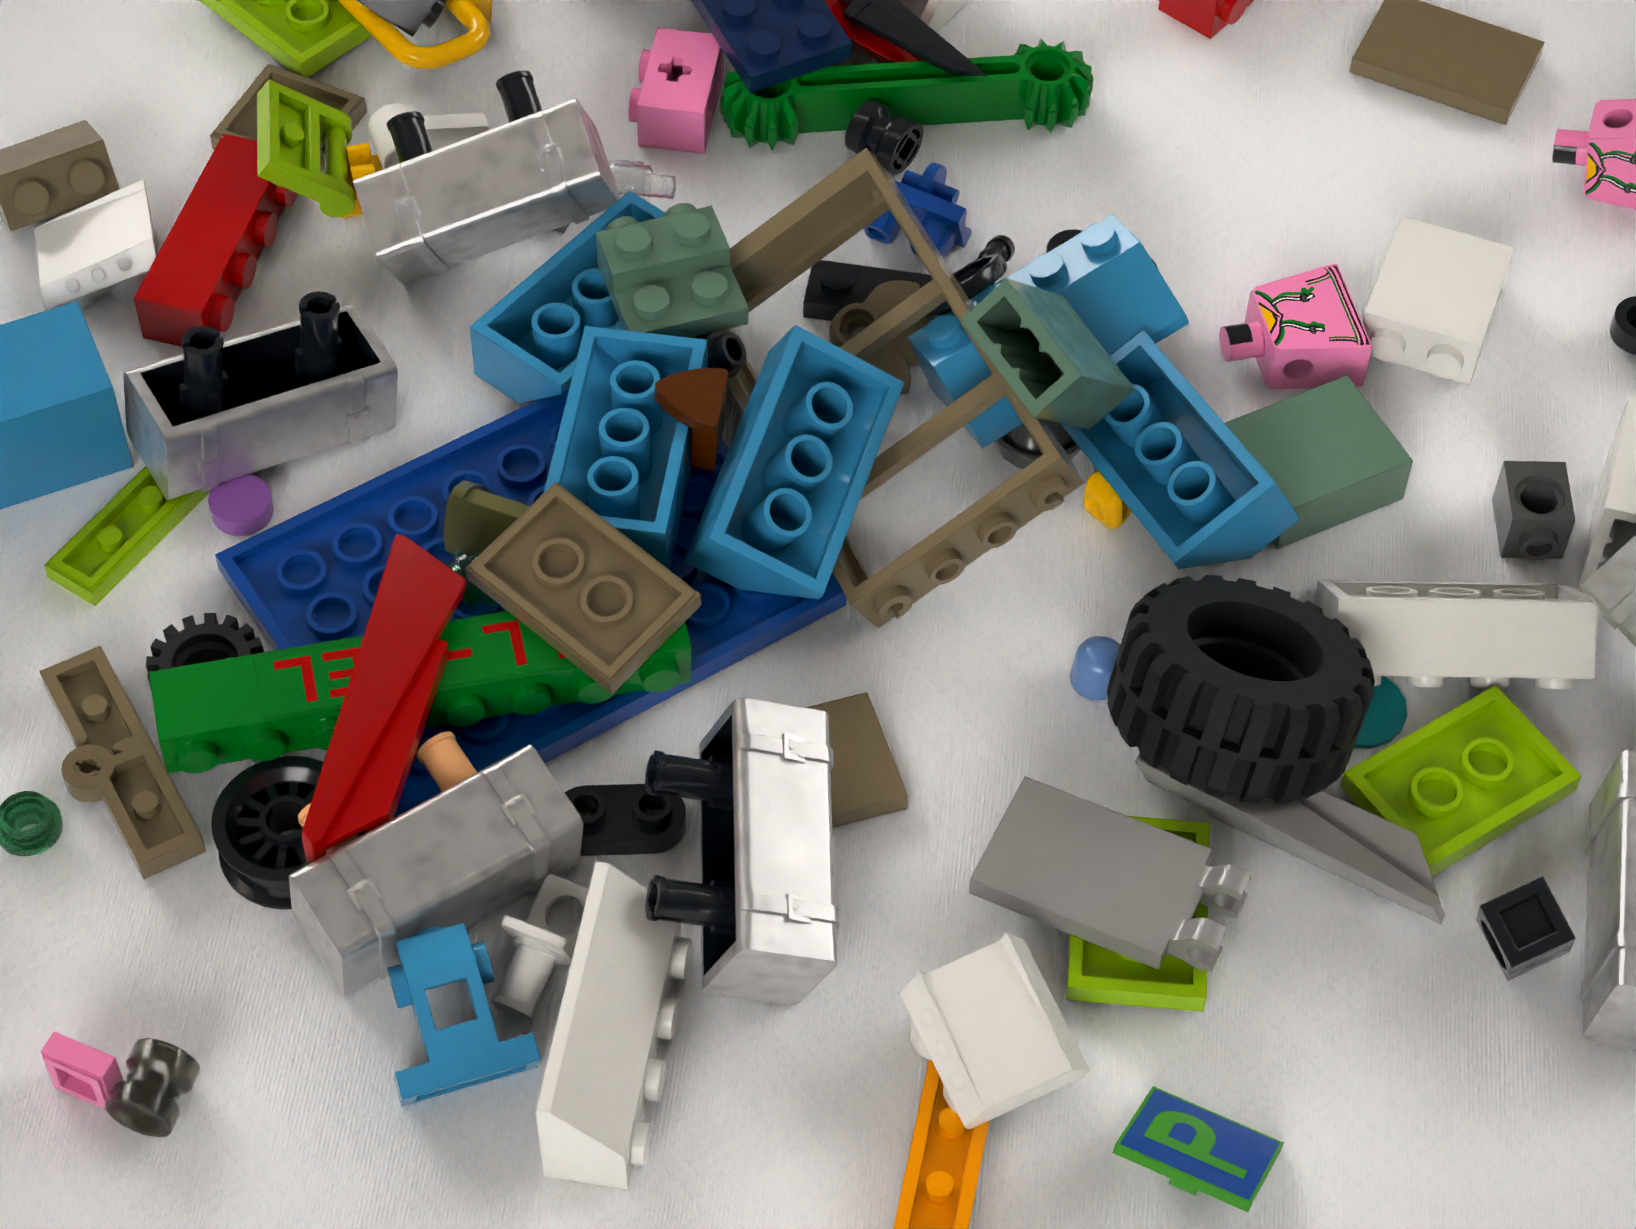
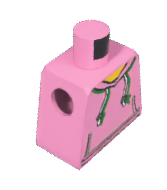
(1605, 151)
(1301, 332)

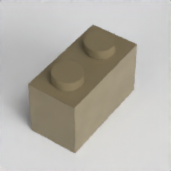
(53, 174)

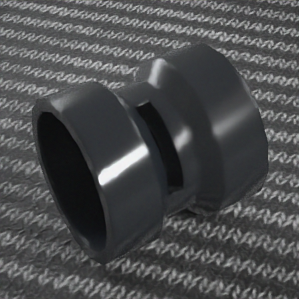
(888, 138)

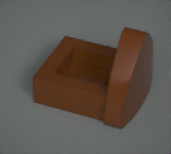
(698, 402)

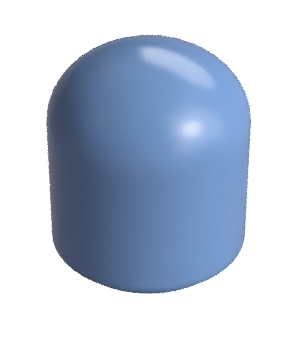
(1094, 667)

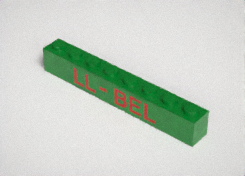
(294, 695)

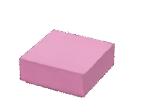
(80, 1069)

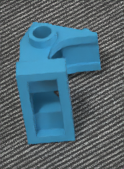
(462, 1052)

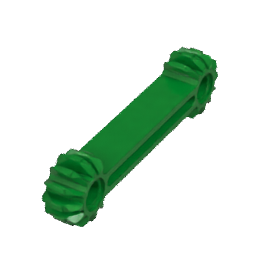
(1034, 84)

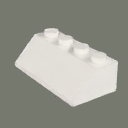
(1468, 630)
(610, 1036)

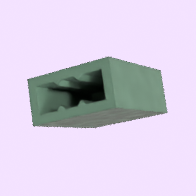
(1047, 355)
(1326, 456)

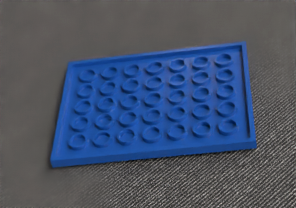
(324, 567)

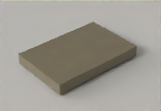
(1447, 58)
(583, 587)

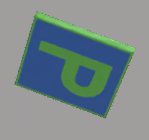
(1198, 1149)

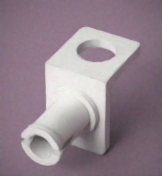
(536, 949)

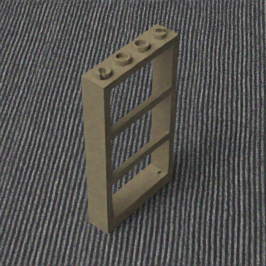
(794, 243)

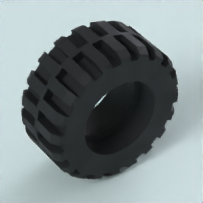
(1239, 689)

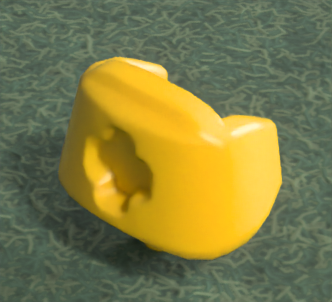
(1103, 502)

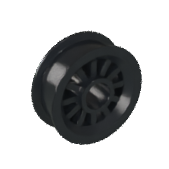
(249, 824)

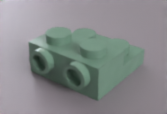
(671, 273)

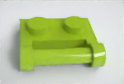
(289, 147)

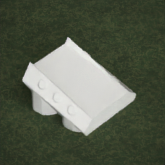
(97, 249)
(991, 1031)

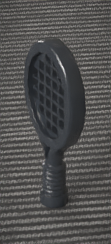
(984, 270)

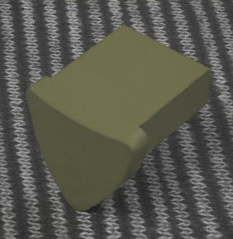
(476, 517)

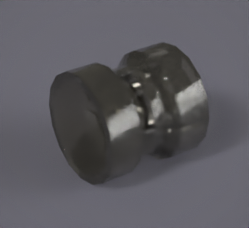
(153, 1085)

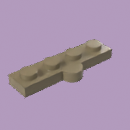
(119, 763)

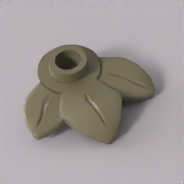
(898, 353)

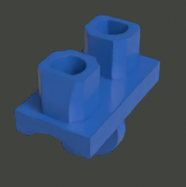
(934, 207)

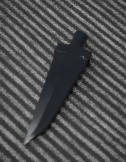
(905, 30)

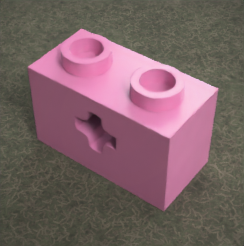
(678, 90)

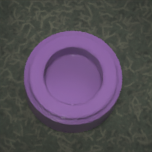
(241, 505)

